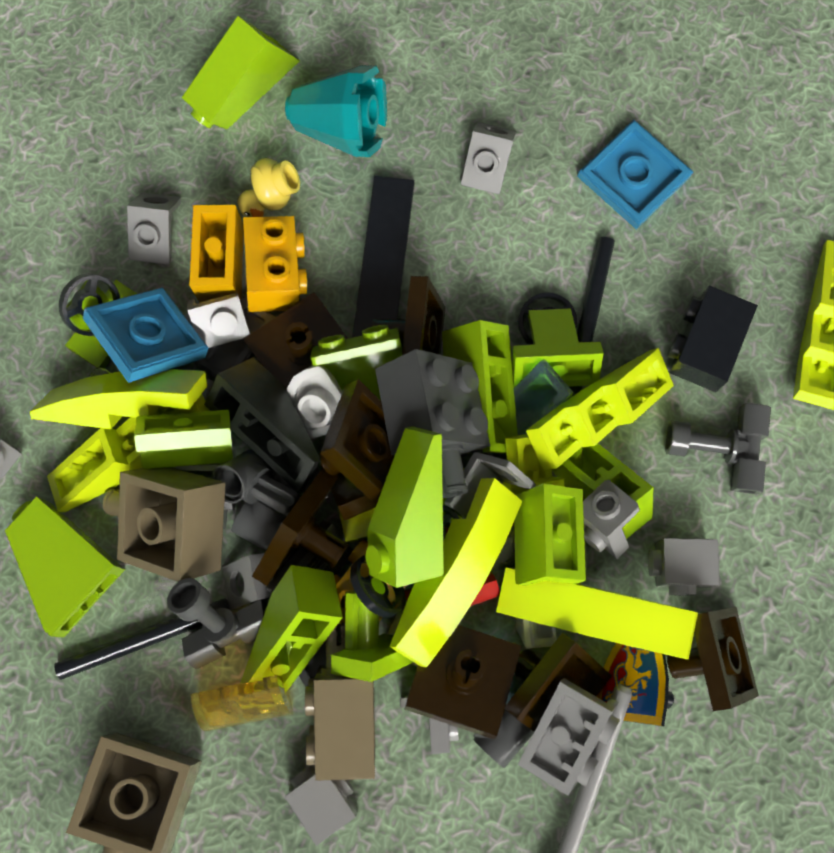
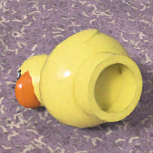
(272, 187)

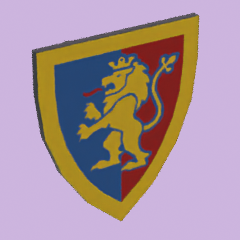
(648, 679)

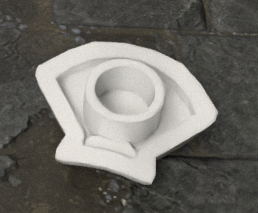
(315, 398)

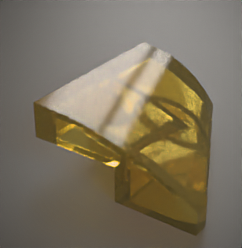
(241, 703)

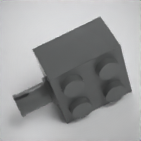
(439, 397)

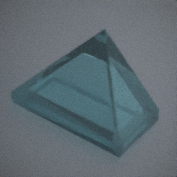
(538, 395)

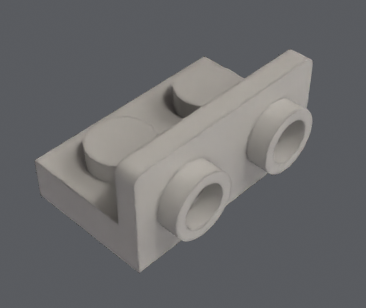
(567, 737)

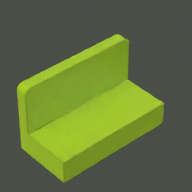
(183, 439)
(550, 535)

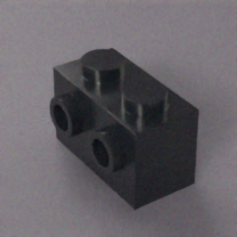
(711, 339)

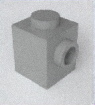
(685, 564)
(321, 805)

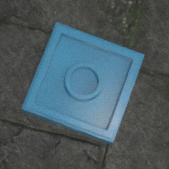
(635, 174)
(145, 334)

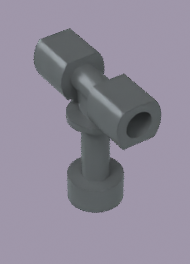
(740, 445)
(220, 626)

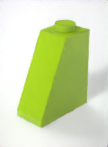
(237, 75)
(59, 565)

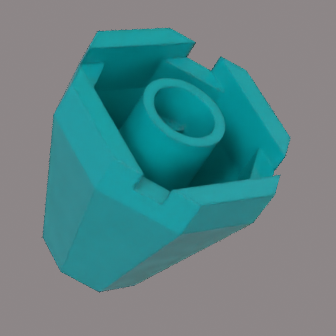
(341, 110)

